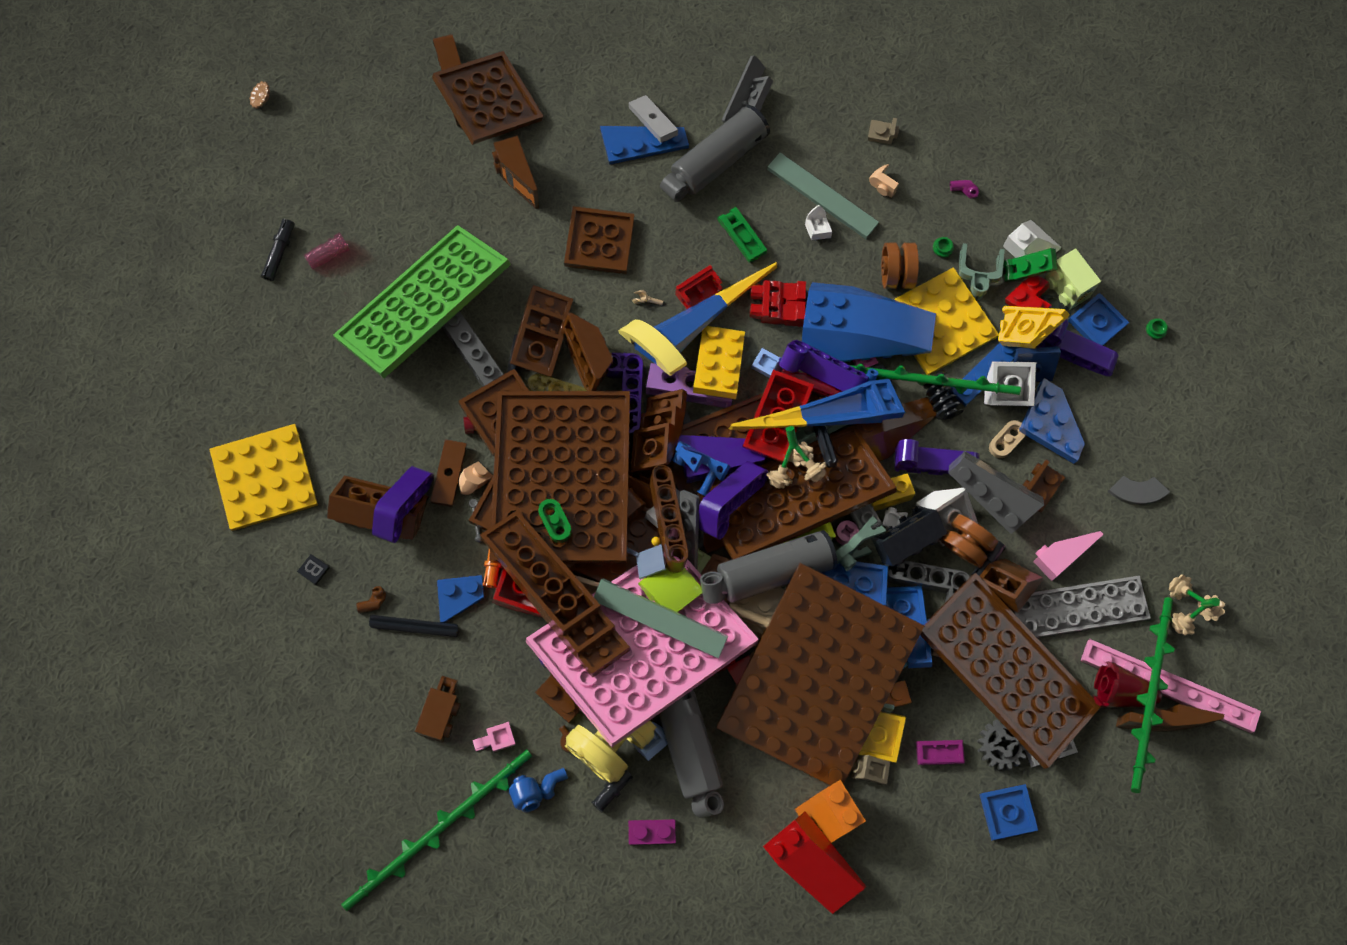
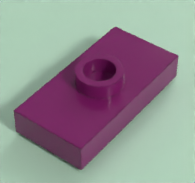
(940, 752)

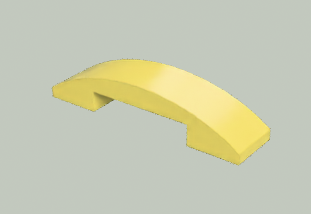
(655, 344)

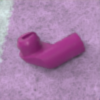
(966, 187)

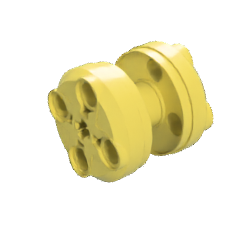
(599, 755)

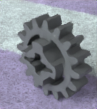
(1004, 753)

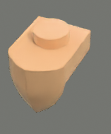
(883, 183)
(473, 478)

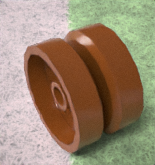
(899, 265)
(969, 540)

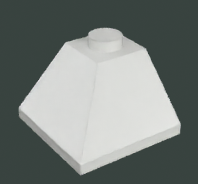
(1028, 239)
(949, 504)

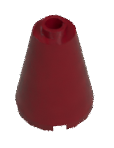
(1120, 687)

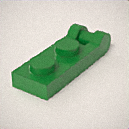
(742, 235)
(1030, 265)

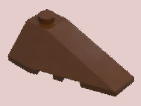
(884, 436)

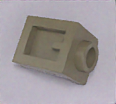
(883, 131)
(871, 769)

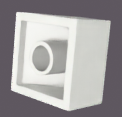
(1013, 374)

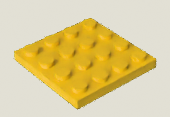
(959, 319)
(263, 477)

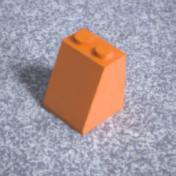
(833, 811)

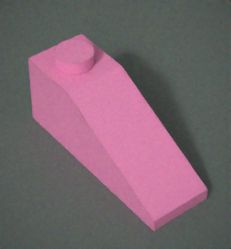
(1061, 554)

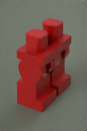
(773, 297)

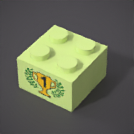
(1073, 279)

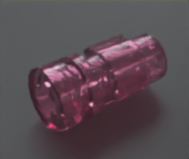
(327, 251)

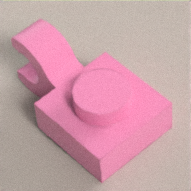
(498, 738)

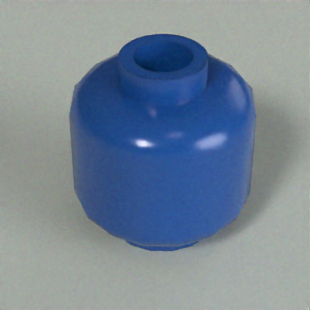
(525, 793)

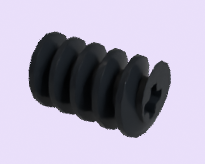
(942, 400)

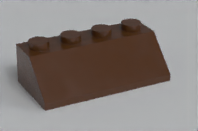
(355, 502)

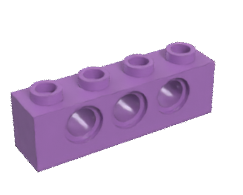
(656, 385)

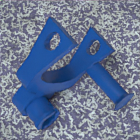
(688, 454)

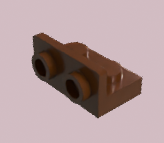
(1044, 482)
(558, 699)

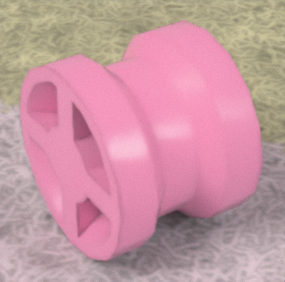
(842, 534)

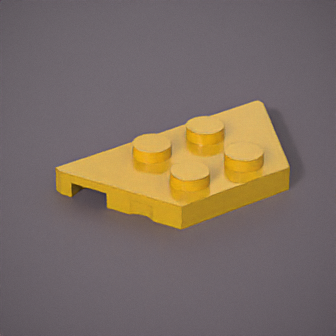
(1029, 325)

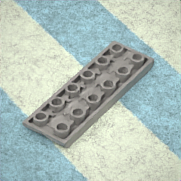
(1085, 607)

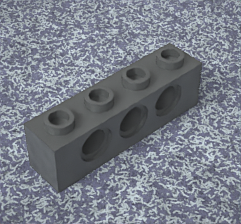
(471, 350)

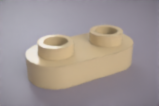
(1007, 440)

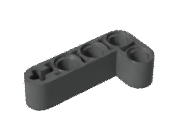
(926, 573)

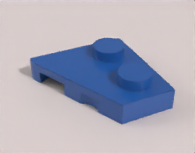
(458, 594)

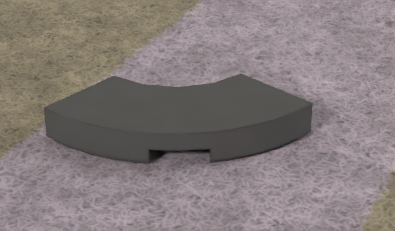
(1138, 492)

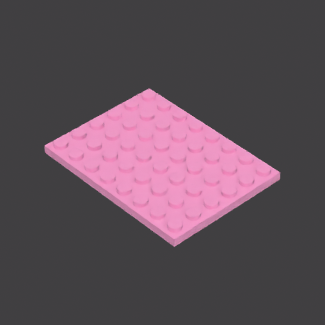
(653, 671)

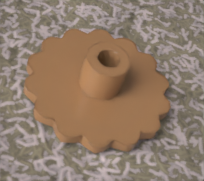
(259, 94)

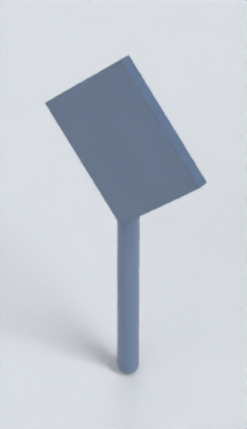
(649, 561)

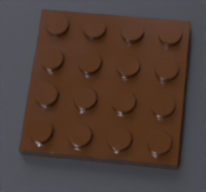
(487, 97)

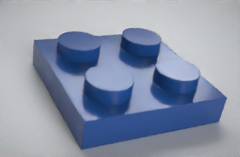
(1098, 320)
(1008, 812)

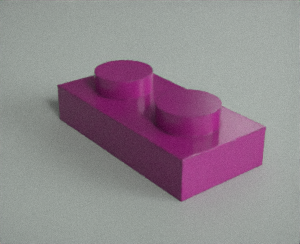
(651, 832)

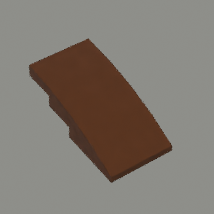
(541, 331)
(658, 430)
(1174, 719)

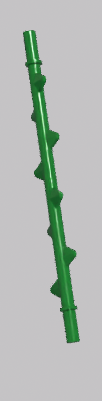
(960, 384)
(1149, 699)
(431, 837)

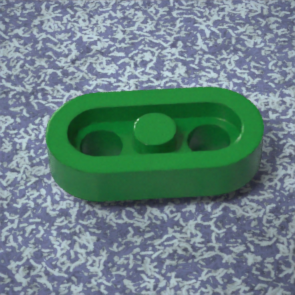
(556, 521)

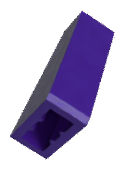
(721, 449)

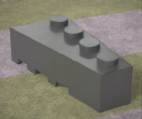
(1002, 497)

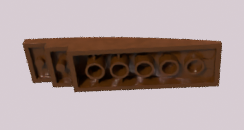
(556, 593)

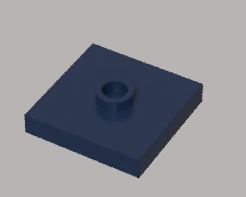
(1045, 358)

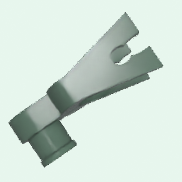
(980, 279)
(848, 553)

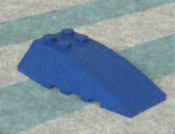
(863, 324)

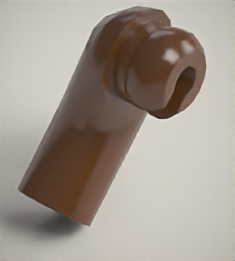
(375, 601)

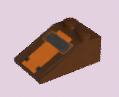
(514, 169)

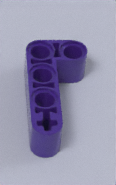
(1081, 350)
(821, 366)
(629, 376)
(931, 460)
(728, 496)
(398, 502)

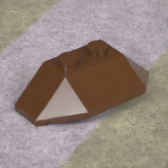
(587, 351)

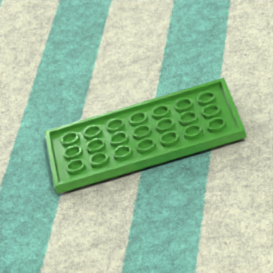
(421, 301)

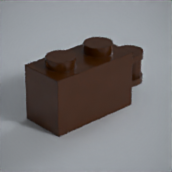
(438, 711)

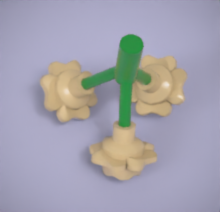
(800, 455)
(1208, 606)

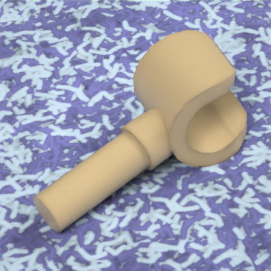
(645, 298)

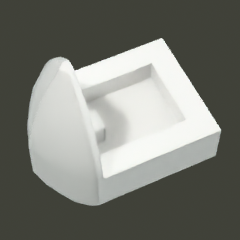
(817, 224)

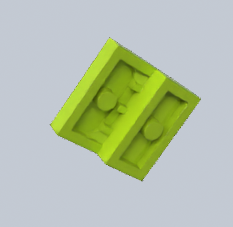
(671, 588)

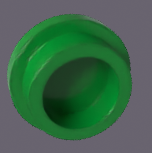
(943, 247)
(1156, 328)

